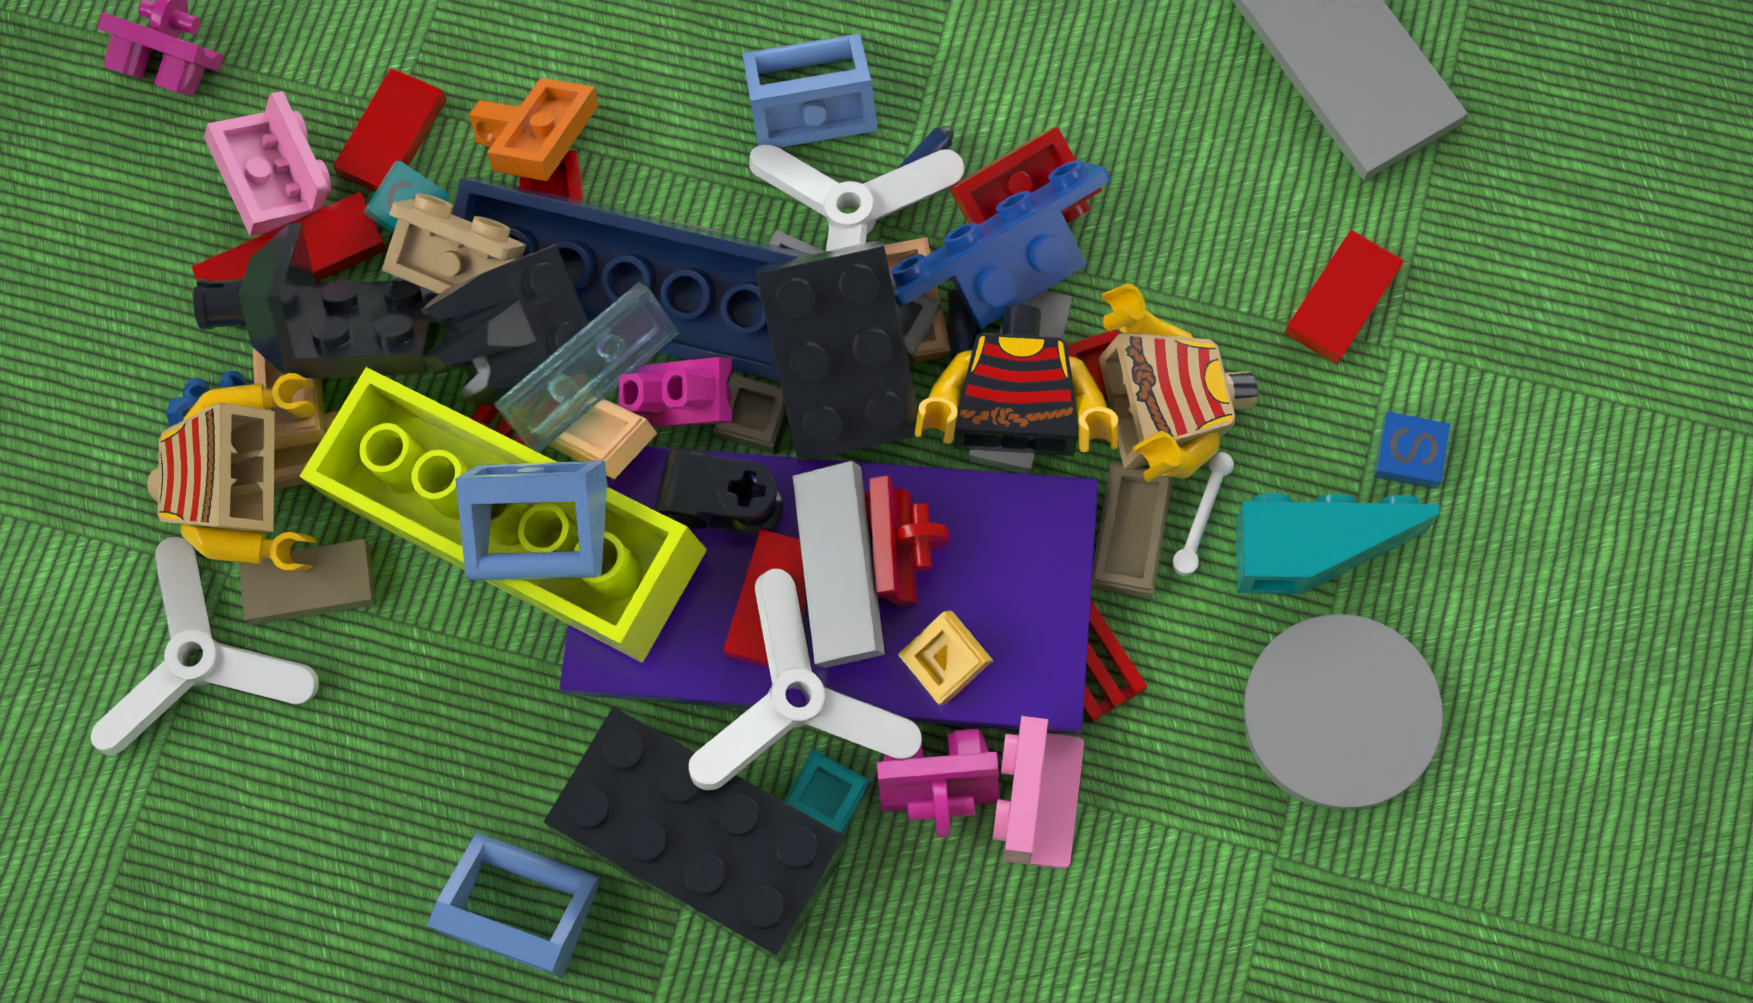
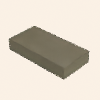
(1130, 532)
(336, 583)

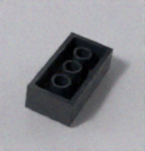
(715, 852)

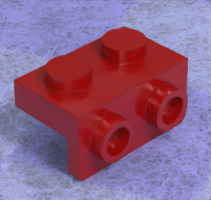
(1017, 172)

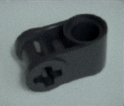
(708, 490)

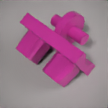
(132, 45)
(679, 392)
(942, 784)

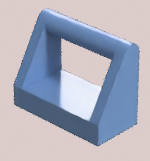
(815, 105)
(530, 483)
(547, 956)

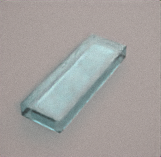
(586, 368)

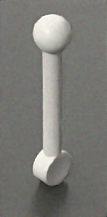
(1186, 560)

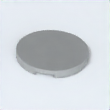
(1342, 712)

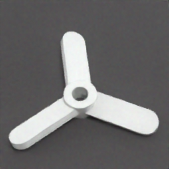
(873, 199)
(219, 664)
(774, 716)

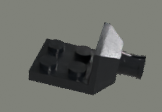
(319, 326)

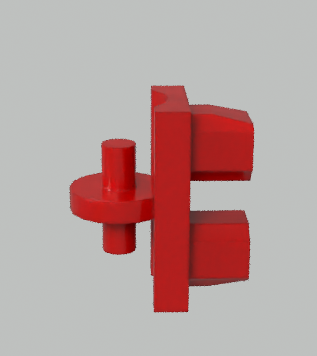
(900, 540)

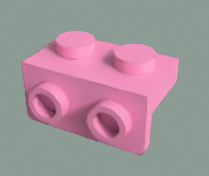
(269, 166)
(1043, 798)

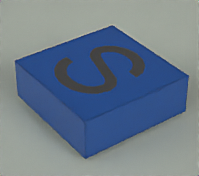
(1412, 450)

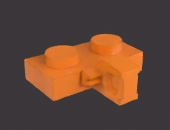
(538, 133)

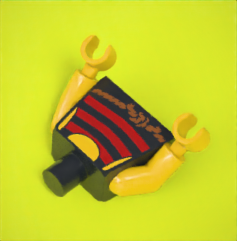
(1018, 394)

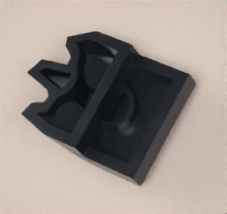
(505, 323)

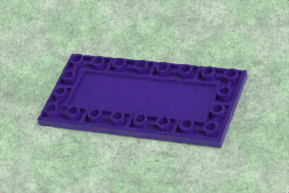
(1009, 574)

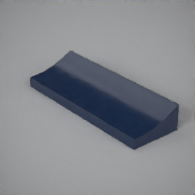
(693, 272)

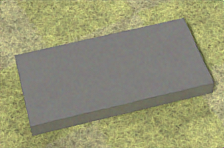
(1358, 76)

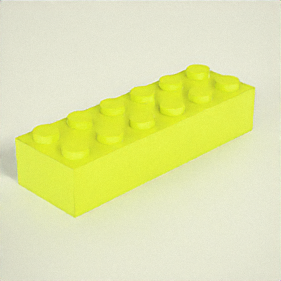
(397, 466)

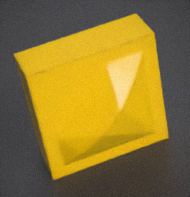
(945, 657)

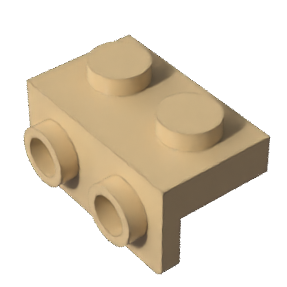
(443, 249)

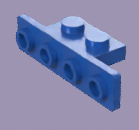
(1009, 254)

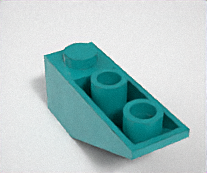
(1305, 544)

